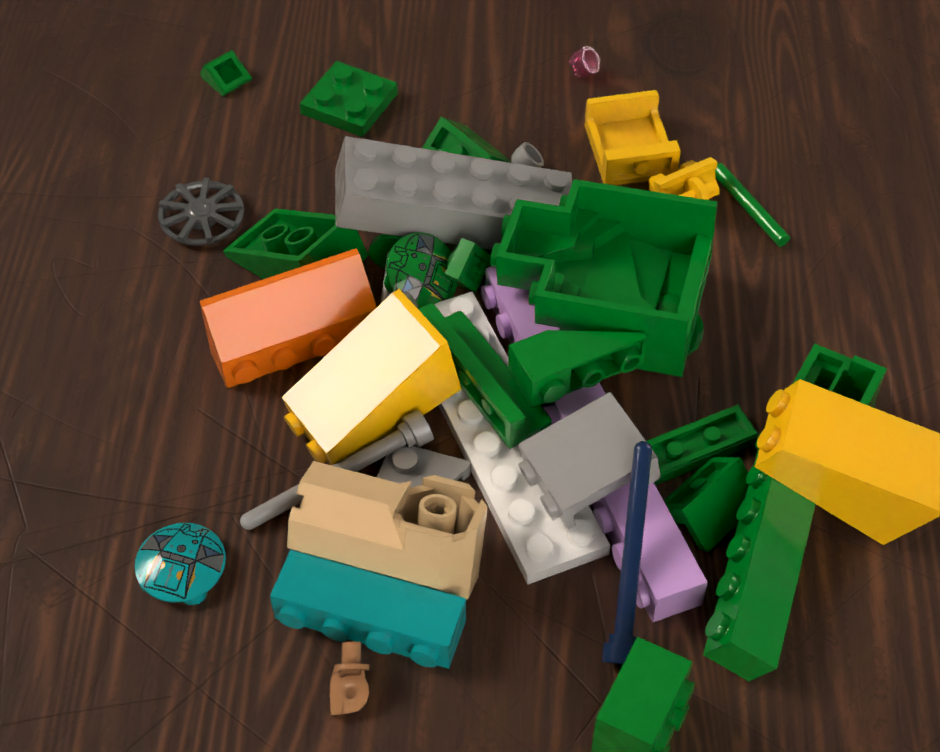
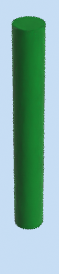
(751, 205)

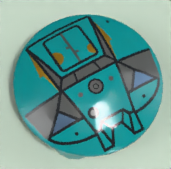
(180, 563)

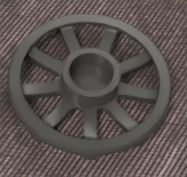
(200, 211)

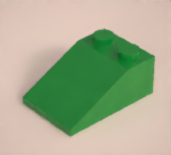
(290, 241)

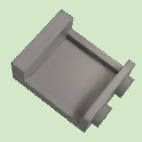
(582, 458)

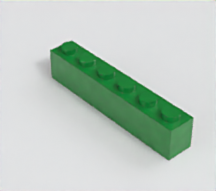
(759, 577)

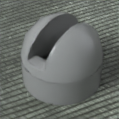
(527, 155)

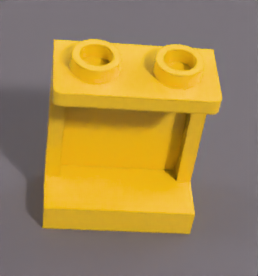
(629, 138)

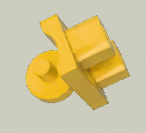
(690, 180)

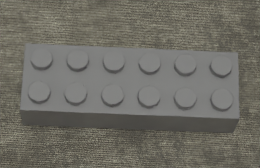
(434, 192)

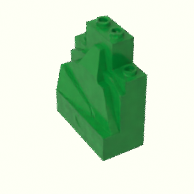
(613, 264)

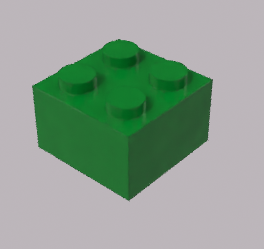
(644, 702)

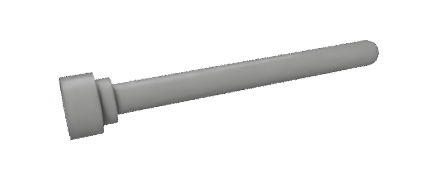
(411, 432)

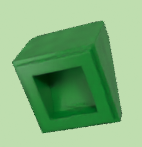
(225, 73)

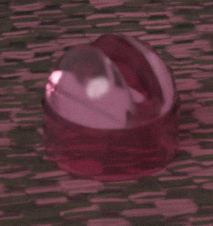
(585, 62)

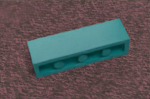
(368, 609)

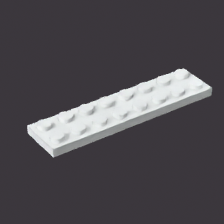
(534, 539)

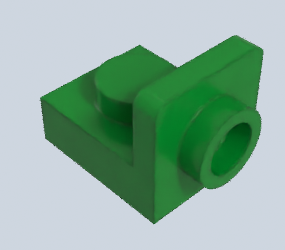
(467, 265)

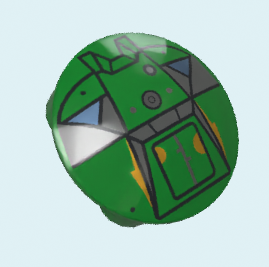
(419, 267)

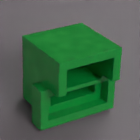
(843, 375)

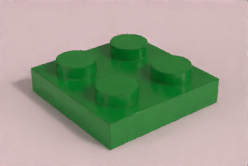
(349, 98)

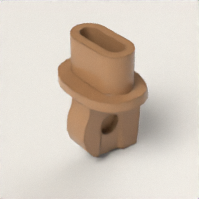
(348, 682)

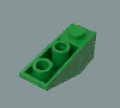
(565, 361)

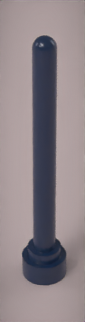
(622, 640)

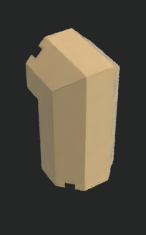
(386, 527)

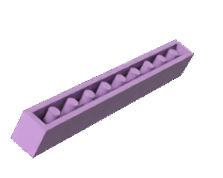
(668, 571)

